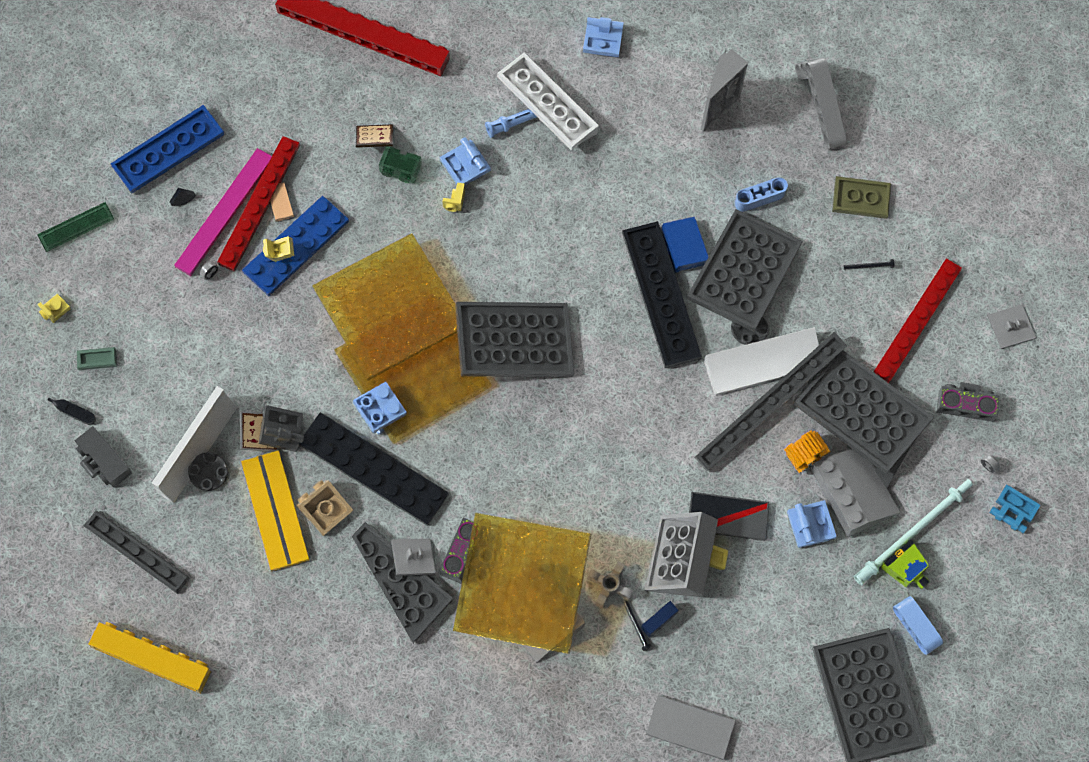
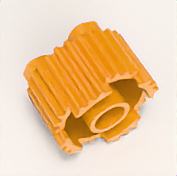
(807, 450)

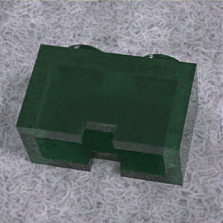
(398, 165)

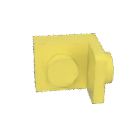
(456, 200)
(53, 308)
(718, 558)

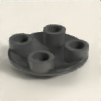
(747, 336)
(208, 471)

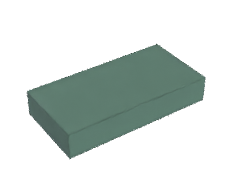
(96, 358)

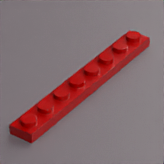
(258, 204)
(917, 320)

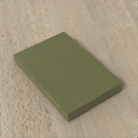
(861, 197)

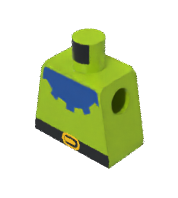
(907, 566)

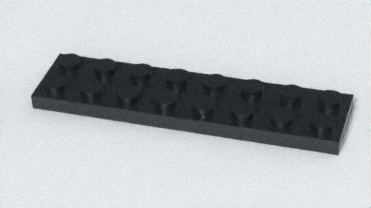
(661, 295)
(374, 469)

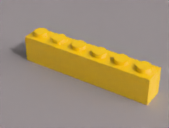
(150, 657)

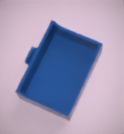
(684, 244)

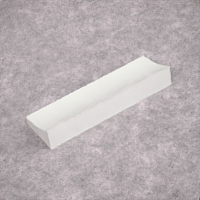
(548, 101)
(758, 361)
(196, 440)

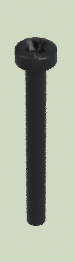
(868, 265)
(646, 646)

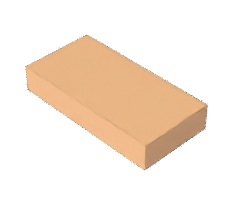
(281, 204)

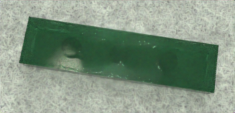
(75, 226)

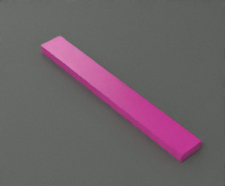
(223, 212)

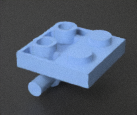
(603, 37)
(465, 162)
(379, 408)
(811, 524)

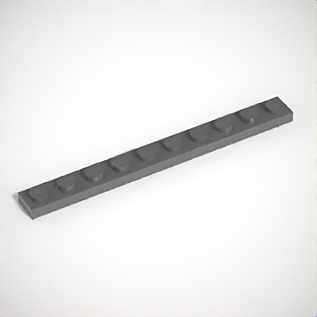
(770, 401)

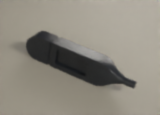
(74, 411)

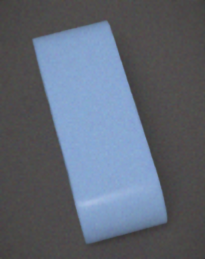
(760, 200)
(918, 625)

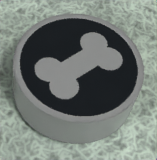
(209, 270)
(990, 463)

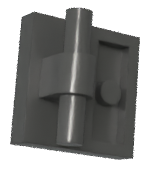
(281, 428)

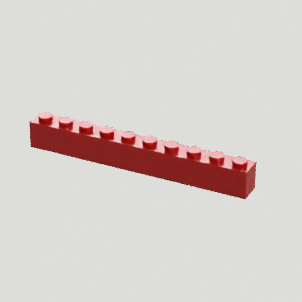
(367, 33)

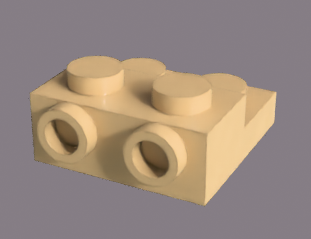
(324, 506)

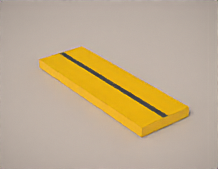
(275, 511)

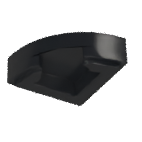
(181, 197)

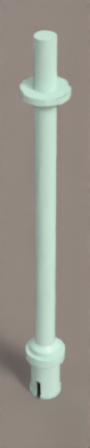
(872, 567)

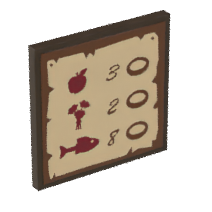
(374, 135)

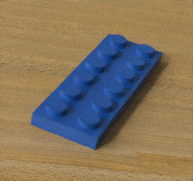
(167, 149)
(309, 235)

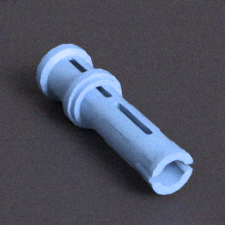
(506, 123)

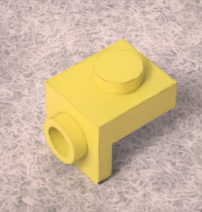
(278, 249)

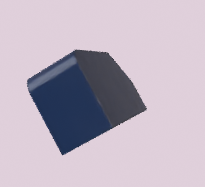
(659, 619)

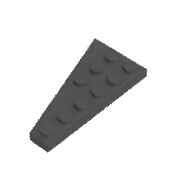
(413, 597)

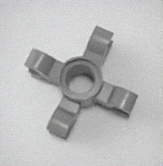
(596, 577)

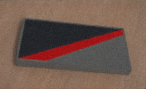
(735, 515)

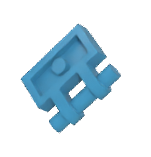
(1018, 504)

